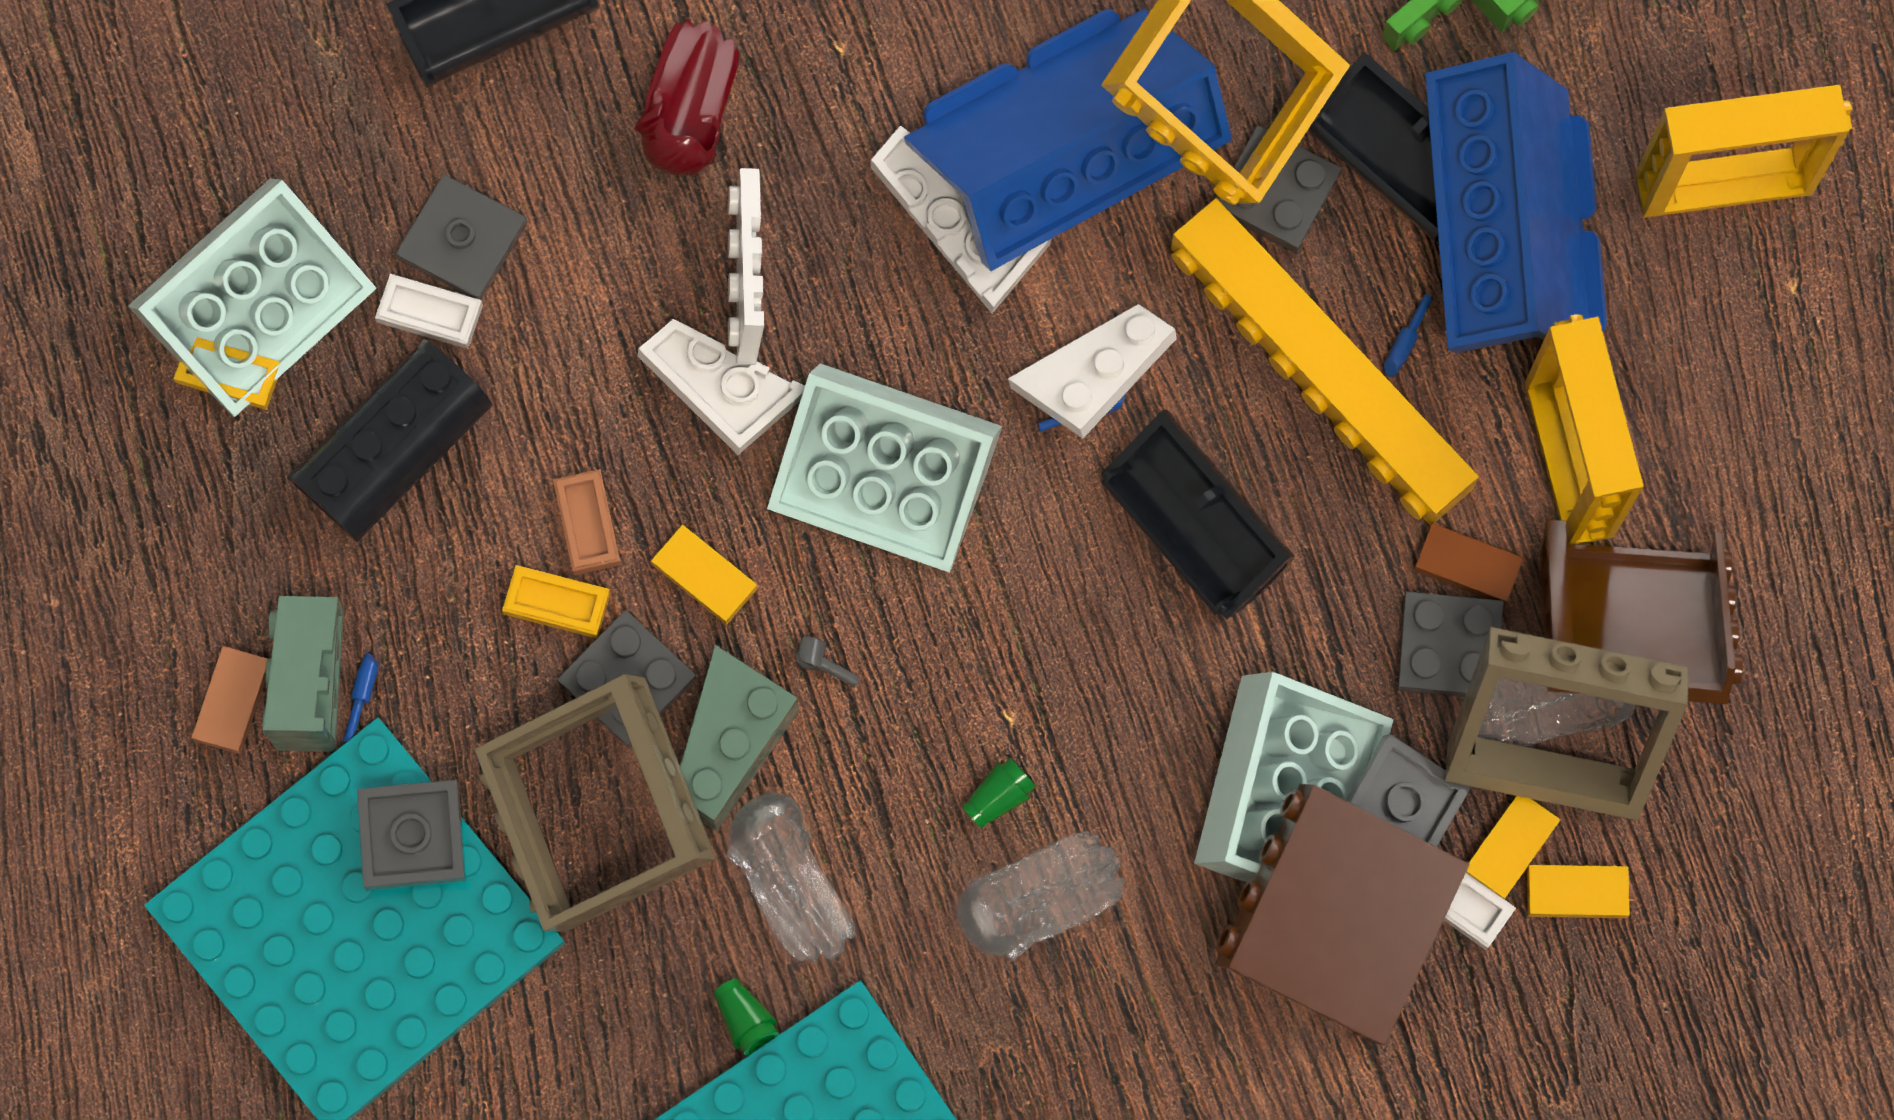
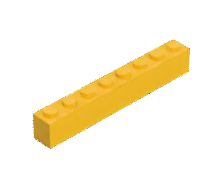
(1323, 363)

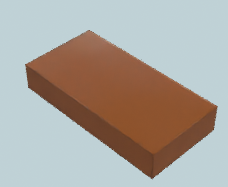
(1468, 564)

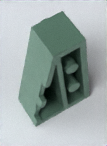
(304, 674)
(732, 734)

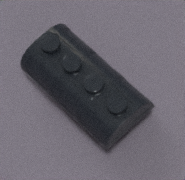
(458, 34)
(1383, 138)
(391, 440)
(1196, 517)

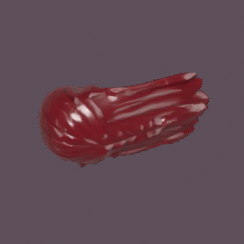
(688, 99)

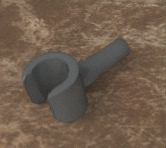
(811, 655)

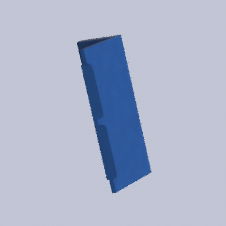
(1050, 145)
(1511, 203)

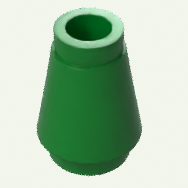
(999, 793)
(745, 1017)

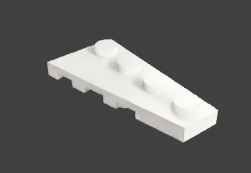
(945, 221)
(746, 284)

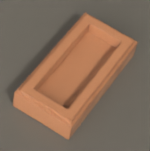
(587, 522)
(231, 700)

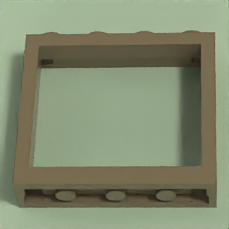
(661, 773)
(1553, 775)

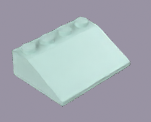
(256, 284)
(883, 467)
(1274, 742)

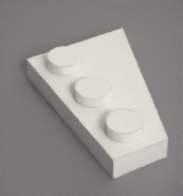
(1095, 370)
(728, 396)

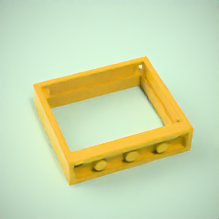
(1287, 32)
(1810, 117)
(1583, 430)

